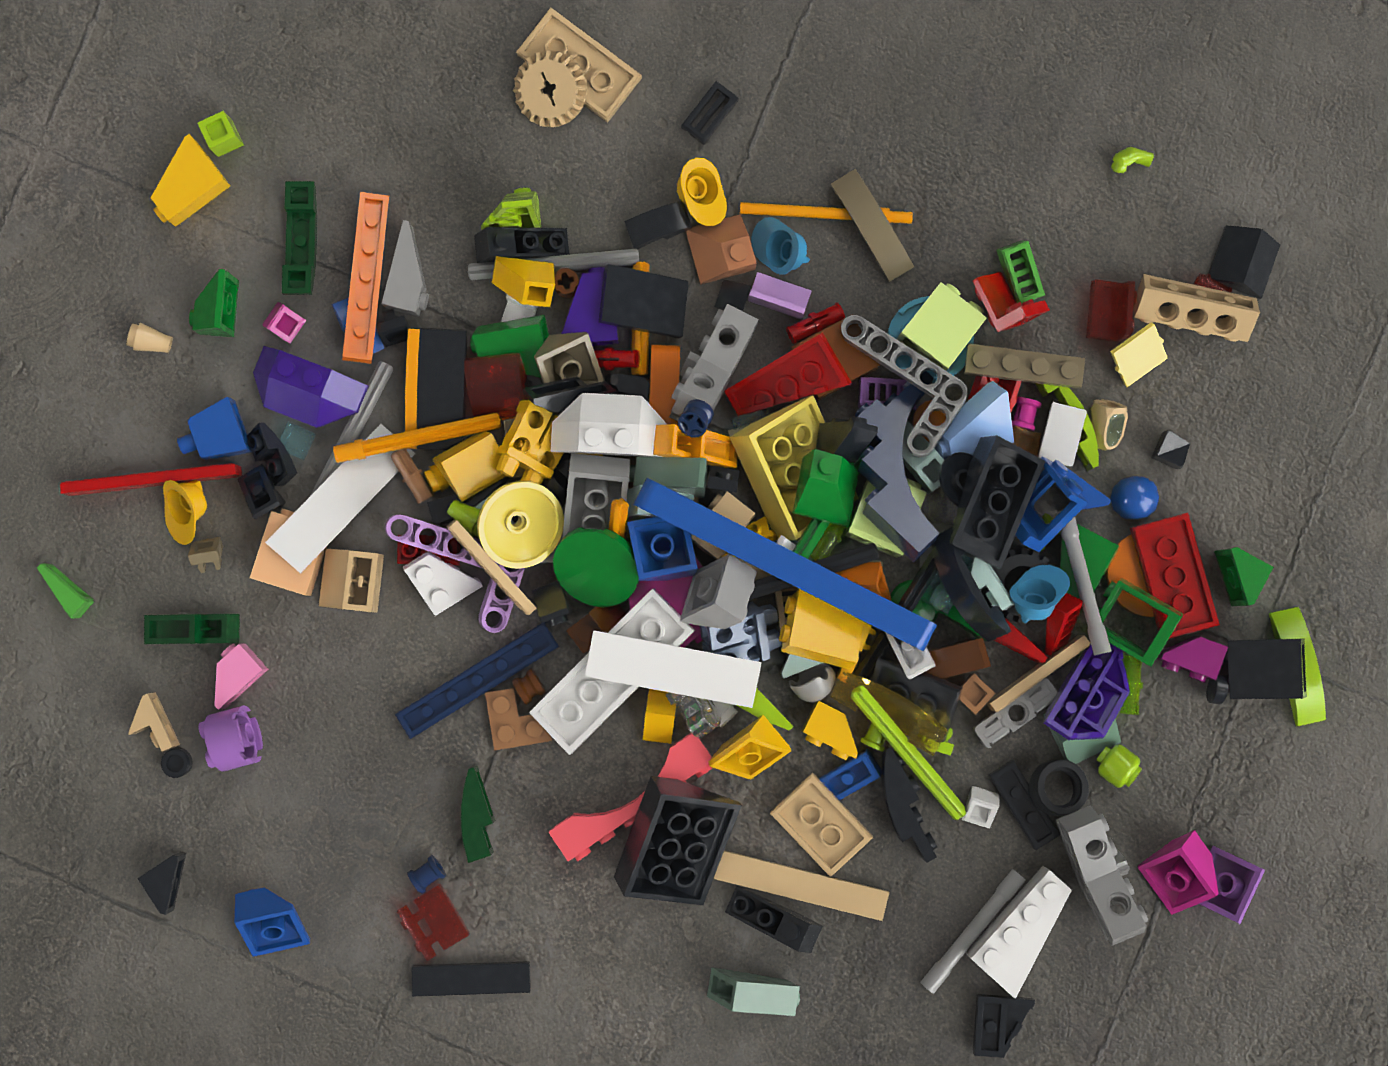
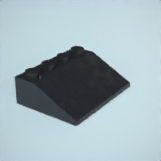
(675, 842)

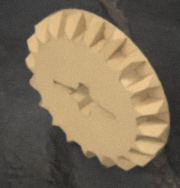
(567, 97)

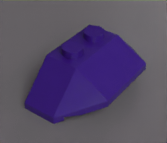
(305, 389)
(1089, 696)

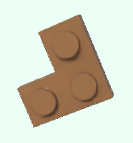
(507, 726)

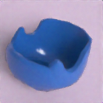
(1135, 497)

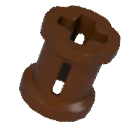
(572, 276)

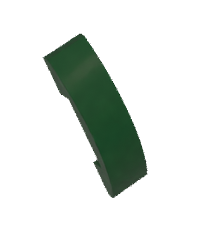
(301, 238)

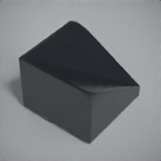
(1171, 450)

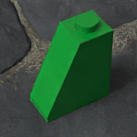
(510, 337)
(1097, 554)

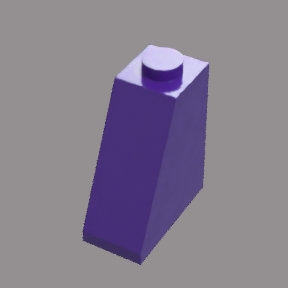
(585, 310)

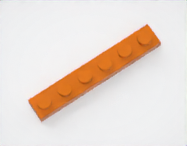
(365, 278)

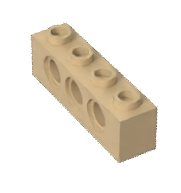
(1155, 291)

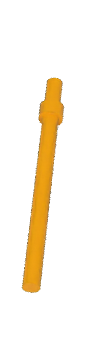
(816, 212)

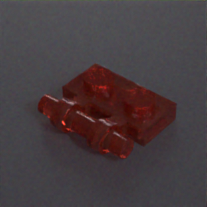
(441, 917)

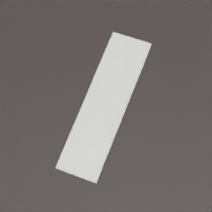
(333, 506)
(673, 669)

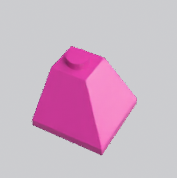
(1181, 873)

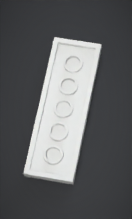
(583, 702)

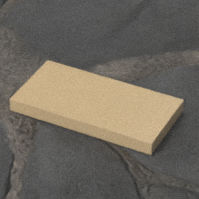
(606, 75)

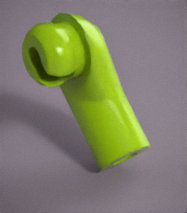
(1129, 156)

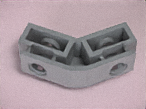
(709, 374)
(1100, 874)

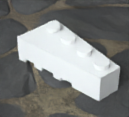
(1019, 932)

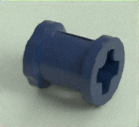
(426, 874)

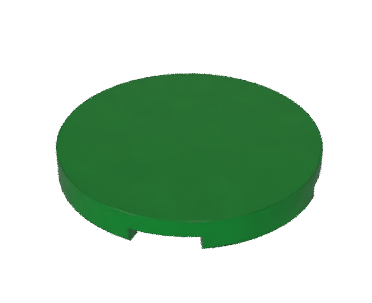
(596, 567)

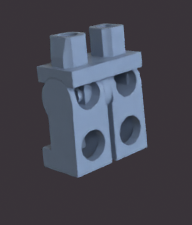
(746, 639)

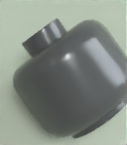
(775, 662)

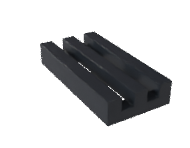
(695, 132)

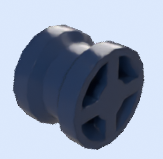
(689, 422)

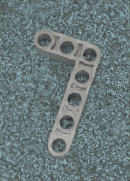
(912, 375)

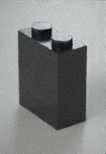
(1266, 669)

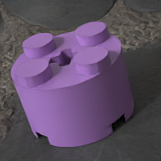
(231, 739)

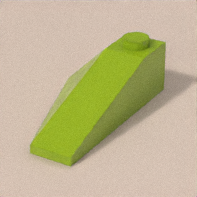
(516, 210)

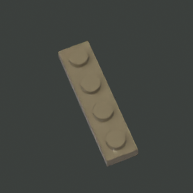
(1024, 366)

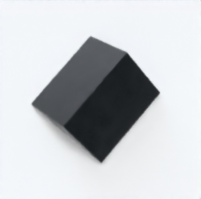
(1244, 259)

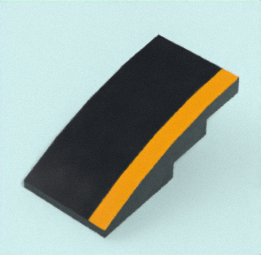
(435, 381)

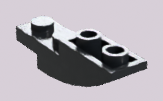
(898, 794)

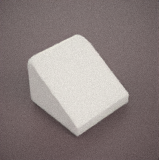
(981, 807)

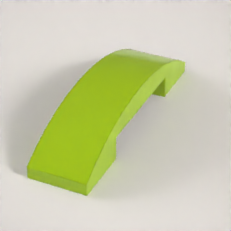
(1088, 447)
(1291, 625)

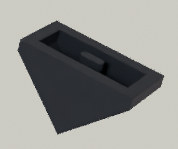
(163, 882)

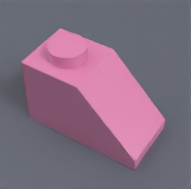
(236, 673)

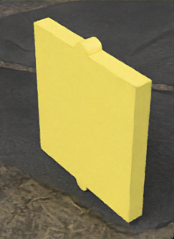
(1139, 354)

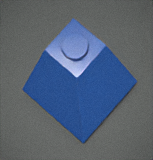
(661, 550)
(268, 922)

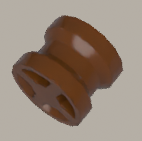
(529, 686)

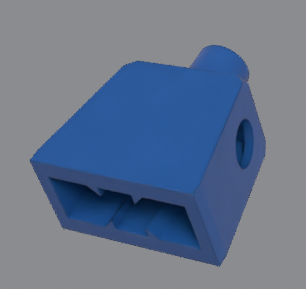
(216, 432)

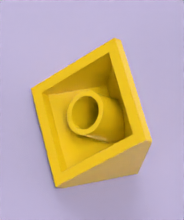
(470, 465)
(751, 750)

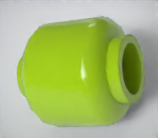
(1119, 766)

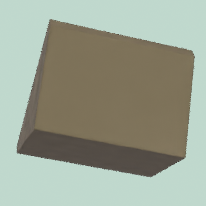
(567, 357)

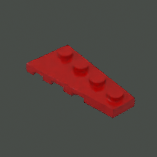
(798, 374)

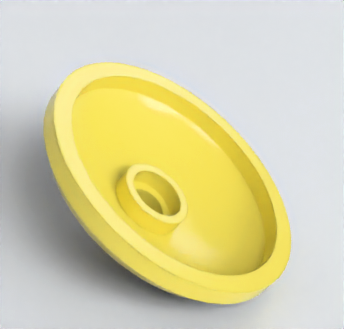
(534, 533)

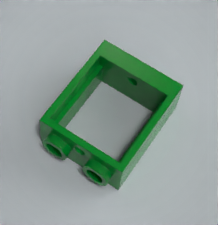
(1174, 616)

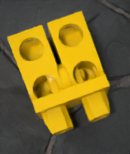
(529, 444)

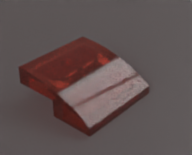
(495, 384)

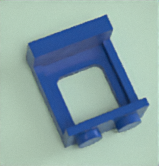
(1032, 529)

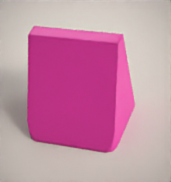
(284, 322)

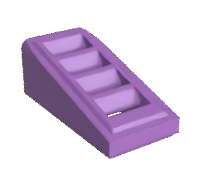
(865, 382)

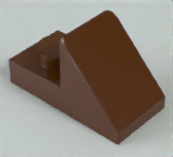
(598, 619)

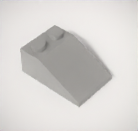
(591, 489)

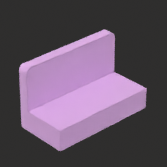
(779, 295)

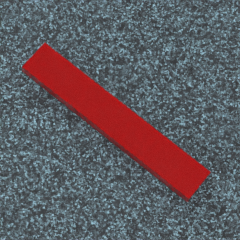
(149, 479)

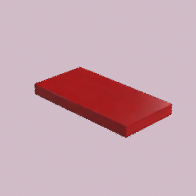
(1175, 572)

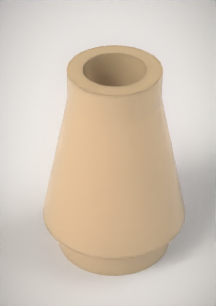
(148, 339)

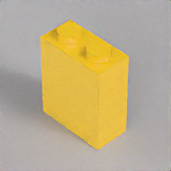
(820, 631)

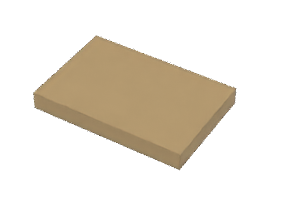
(821, 824)

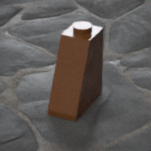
(959, 658)

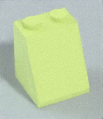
(943, 326)
(866, 532)

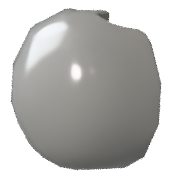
(814, 683)

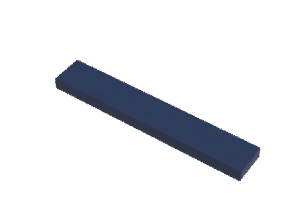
(477, 680)

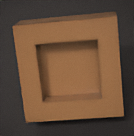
(975, 693)

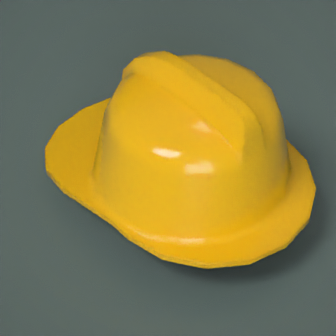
(702, 192)
(183, 507)

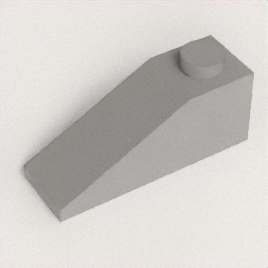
(406, 284)

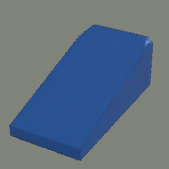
(852, 775)

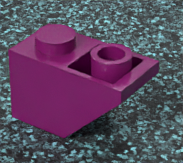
(1196, 655)

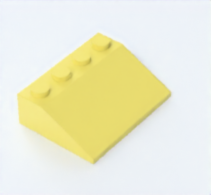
(772, 460)

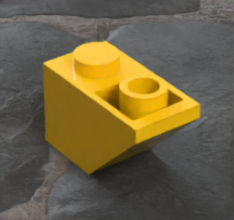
(525, 280)
(830, 727)

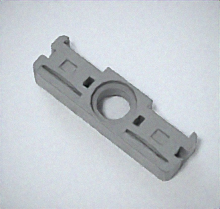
(999, 723)

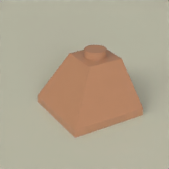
(721, 249)

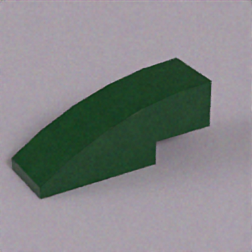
(191, 628)
(475, 815)

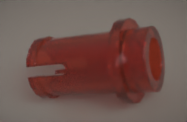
(1208, 282)

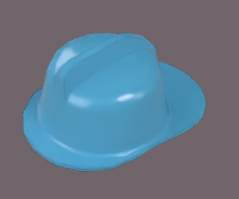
(778, 246)
(1039, 592)

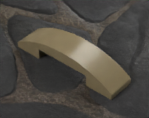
(872, 225)

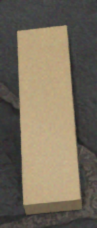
(491, 567)
(1038, 673)

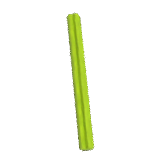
(908, 752)

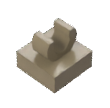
(205, 552)

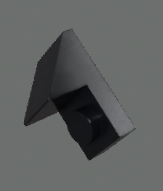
(260, 492)

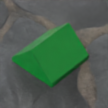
(1242, 575)

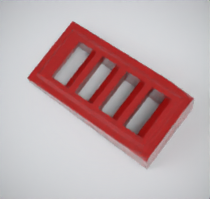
(1062, 622)
(1021, 644)

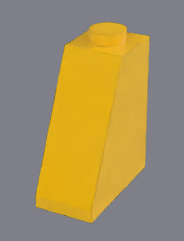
(187, 183)

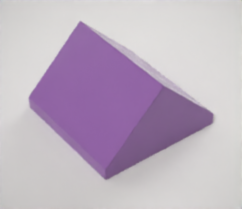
(1236, 885)

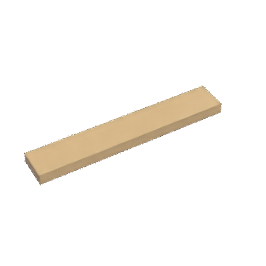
(802, 885)

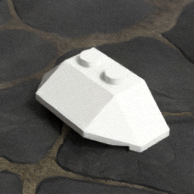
(606, 426)

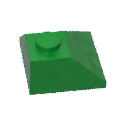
(216, 306)
(826, 488)

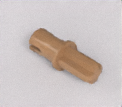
(411, 475)

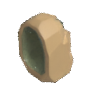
(1108, 423)

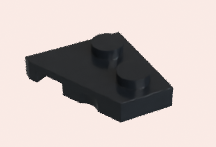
(998, 1022)

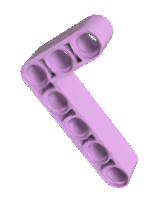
(439, 546)

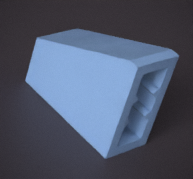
(979, 417)

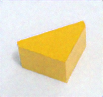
(659, 717)

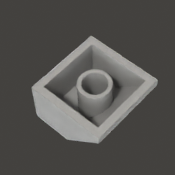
(719, 594)

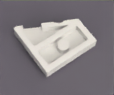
(440, 582)

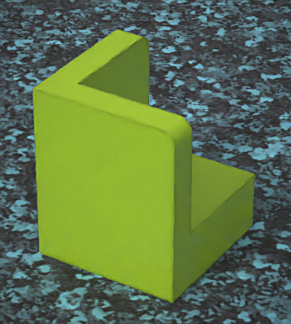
(220, 133)

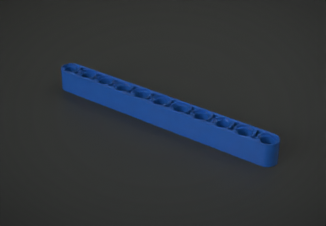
(784, 564)

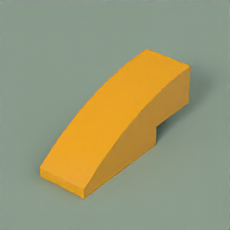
(715, 447)

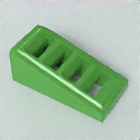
(1011, 275)
(69, 595)

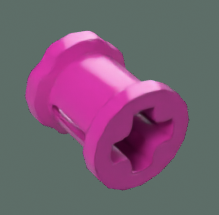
(1026, 413)

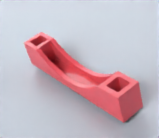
(583, 830)

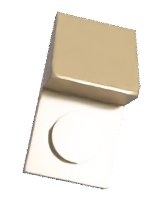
(152, 715)

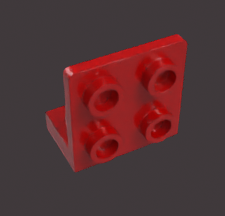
(1001, 305)

